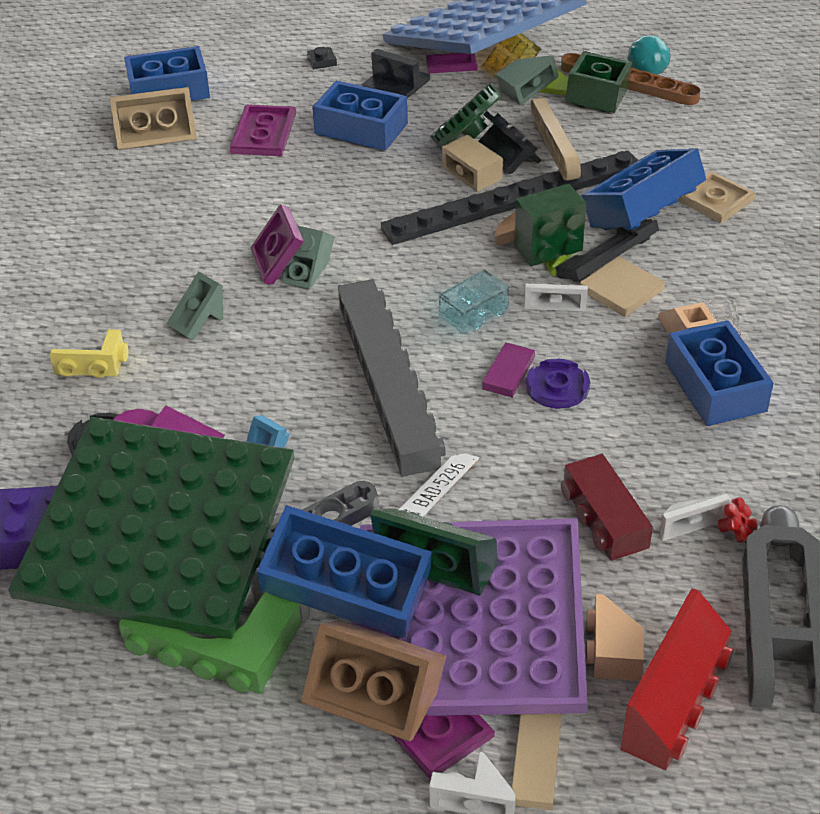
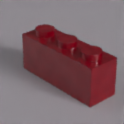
(606, 507)

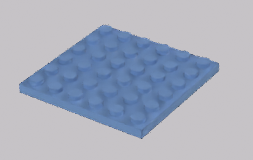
(476, 24)

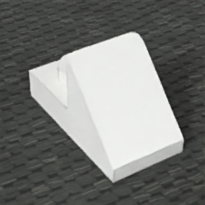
(482, 795)

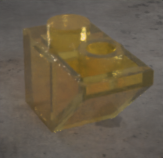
(509, 50)

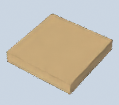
(718, 197)
(622, 286)

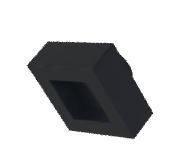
(321, 57)

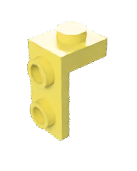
(92, 362)

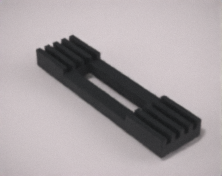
(580, 267)

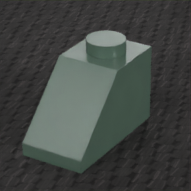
(527, 77)

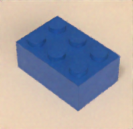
(168, 71)
(360, 115)
(718, 372)

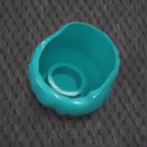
(649, 54)

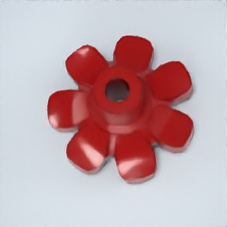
(738, 520)

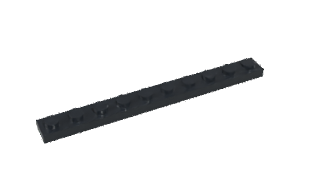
(498, 200)

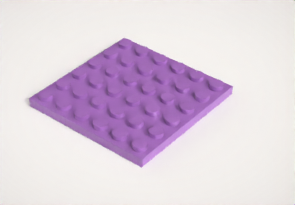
(520, 639)

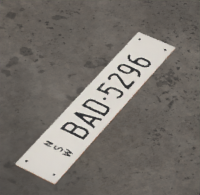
(439, 484)

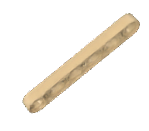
(555, 139)

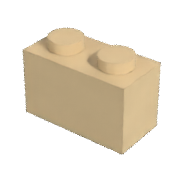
(472, 162)

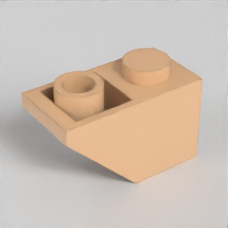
(686, 317)
(616, 642)

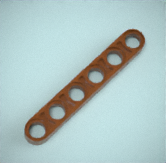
(650, 83)

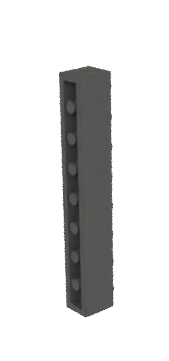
(390, 380)

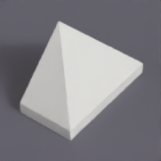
(556, 297)
(692, 515)

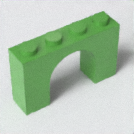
(242, 661)

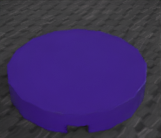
(550, 390)

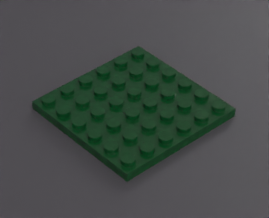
(156, 527)

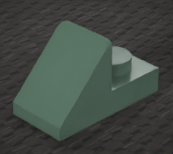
(200, 300)

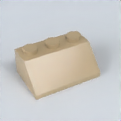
(153, 118)

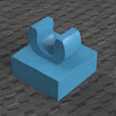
(267, 432)

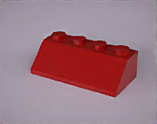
(676, 683)

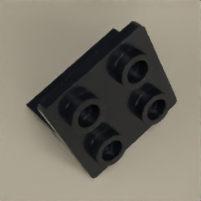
(395, 74)
(507, 143)

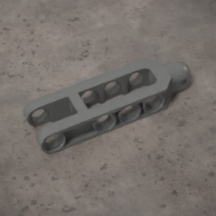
(777, 642)

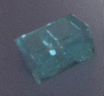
(474, 301)

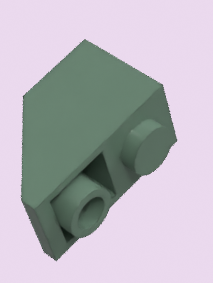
(309, 259)

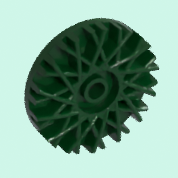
(468, 118)

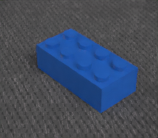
(644, 188)
(344, 571)

